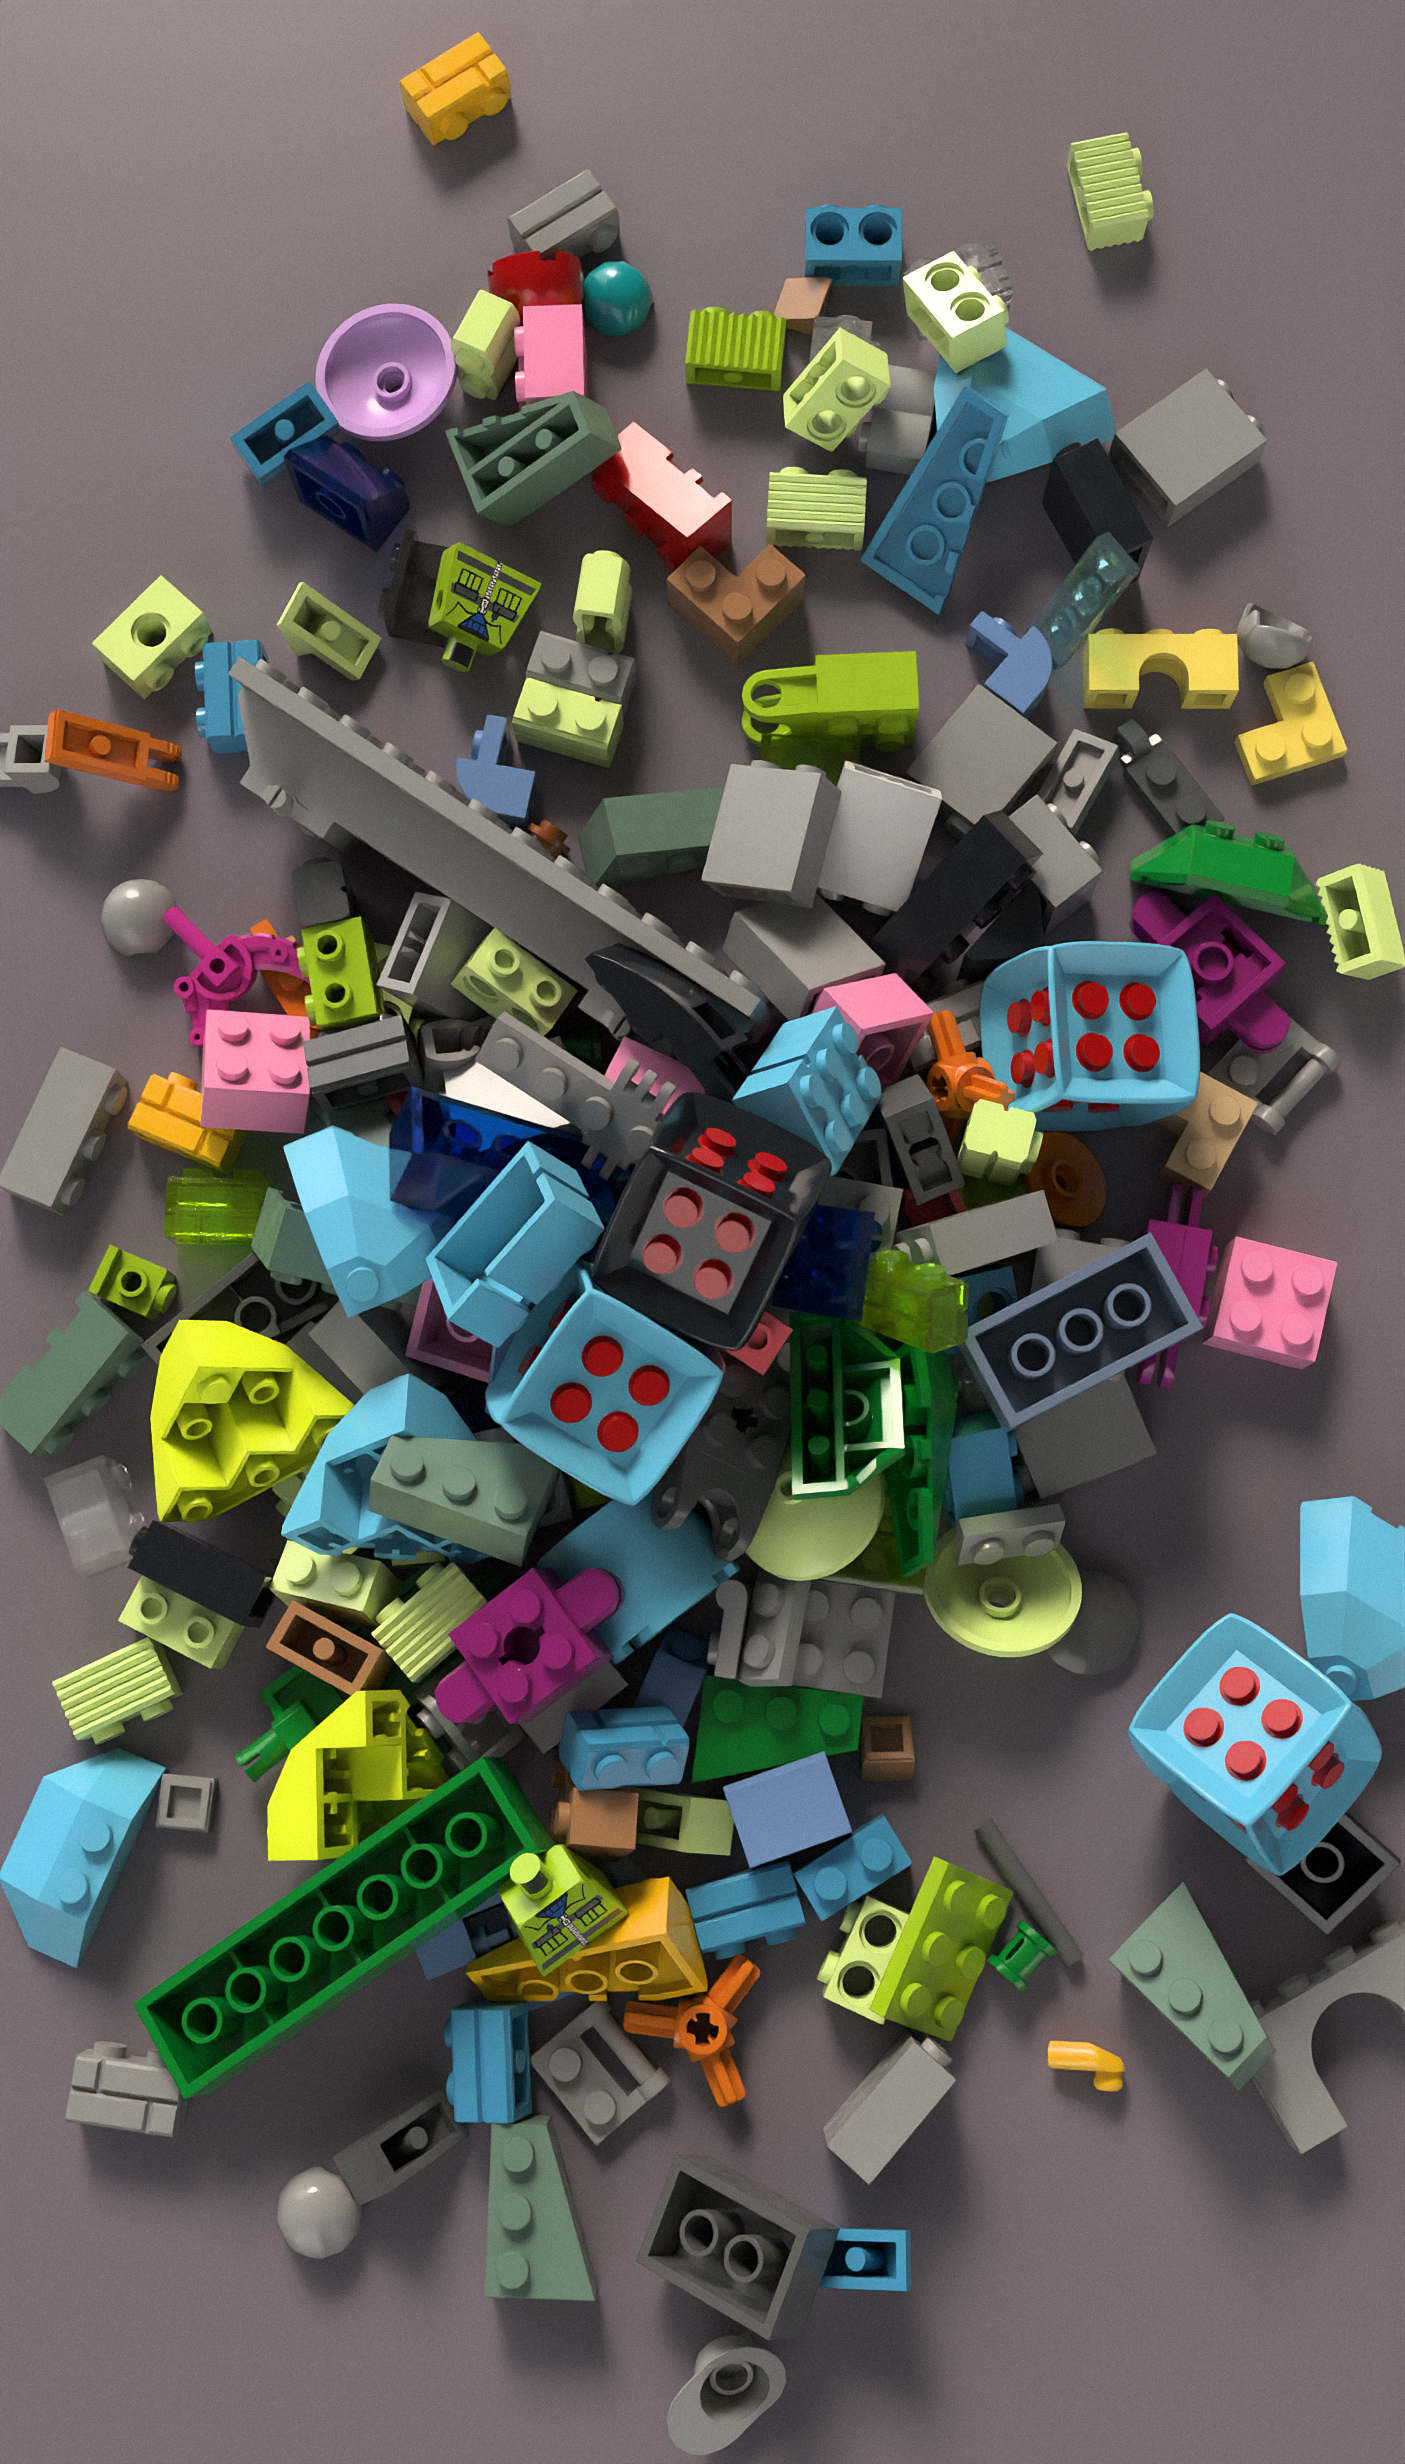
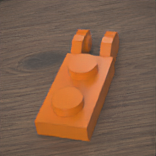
(109, 750)

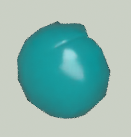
(616, 299)

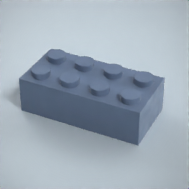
(1078, 1332)

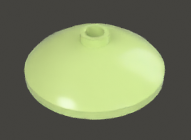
(814, 1535)
(1037, 1594)

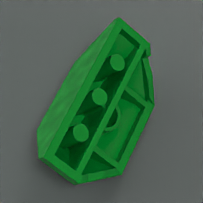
(1236, 868)
(842, 1406)

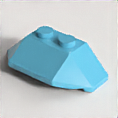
(76, 1849)

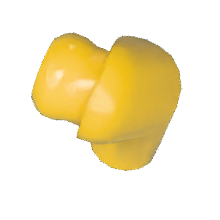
(1088, 2057)

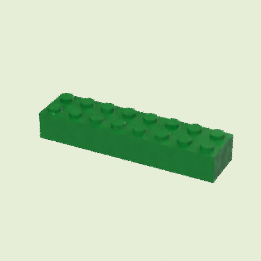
(342, 1927)

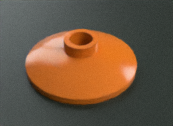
(1069, 1180)

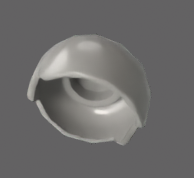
(1271, 639)
(134, 917)
(318, 2213)

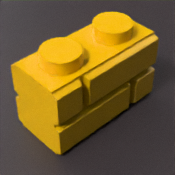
(456, 89)
(171, 1119)

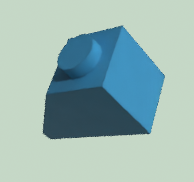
(869, 2260)

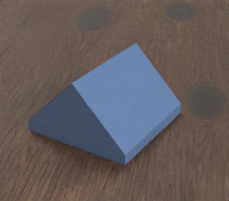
(787, 1810)

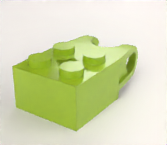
(840, 697)

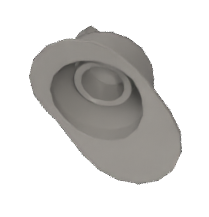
(727, 2393)

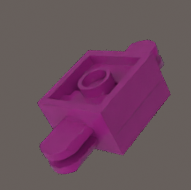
(1226, 960)
(1191, 1261)
(530, 1645)

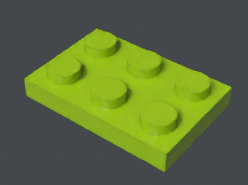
(941, 1950)

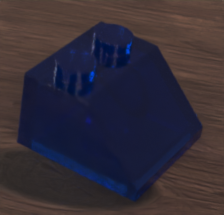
(348, 489)

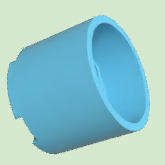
(658, 1569)

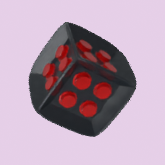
(710, 1220)

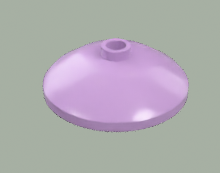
(372, 356)

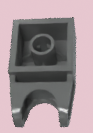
(729, 1460)

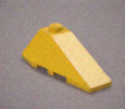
(643, 1952)

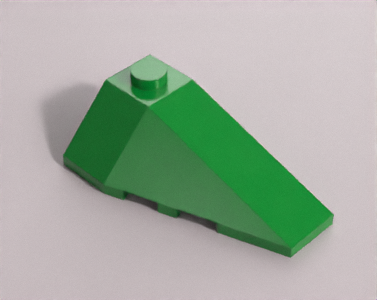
(919, 1477)

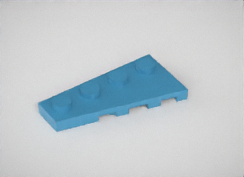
(935, 511)

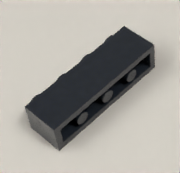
(955, 900)

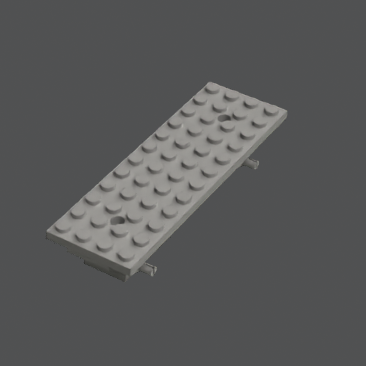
(353, 789)

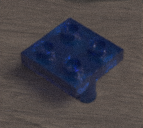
(830, 1264)

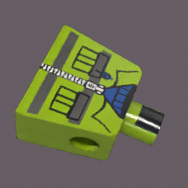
(477, 604)
(559, 1904)

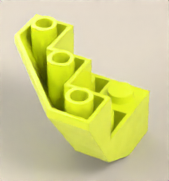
(233, 1418)

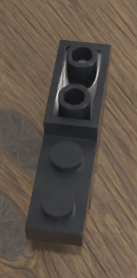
(669, 1005)

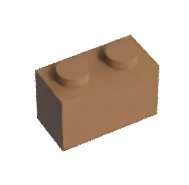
(329, 1651)

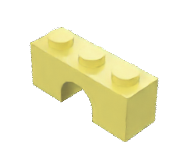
(1198, 662)

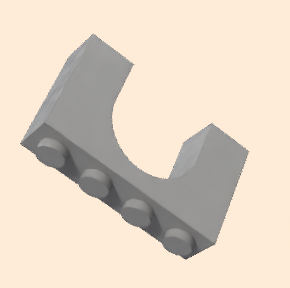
(1289, 2076)

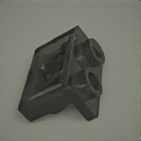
(410, 598)

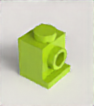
(115, 1274)

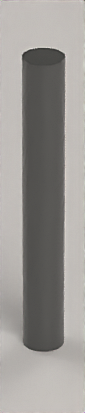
(1028, 1892)

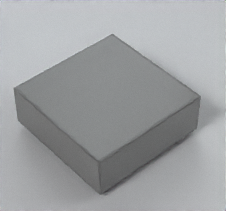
(186, 1802)

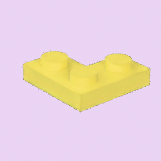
(1304, 730)

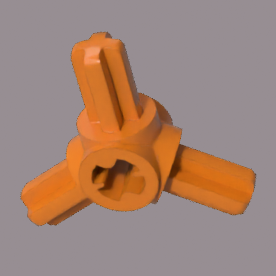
(959, 1076)
(714, 2052)

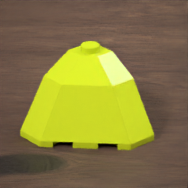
(351, 1778)

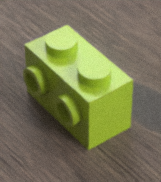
(341, 974)

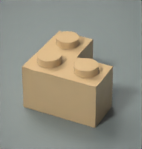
(1205, 1135)

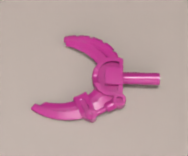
(225, 969)

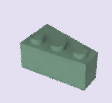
(1192, 1985)

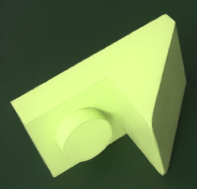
(328, 632)

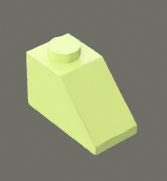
(683, 1822)

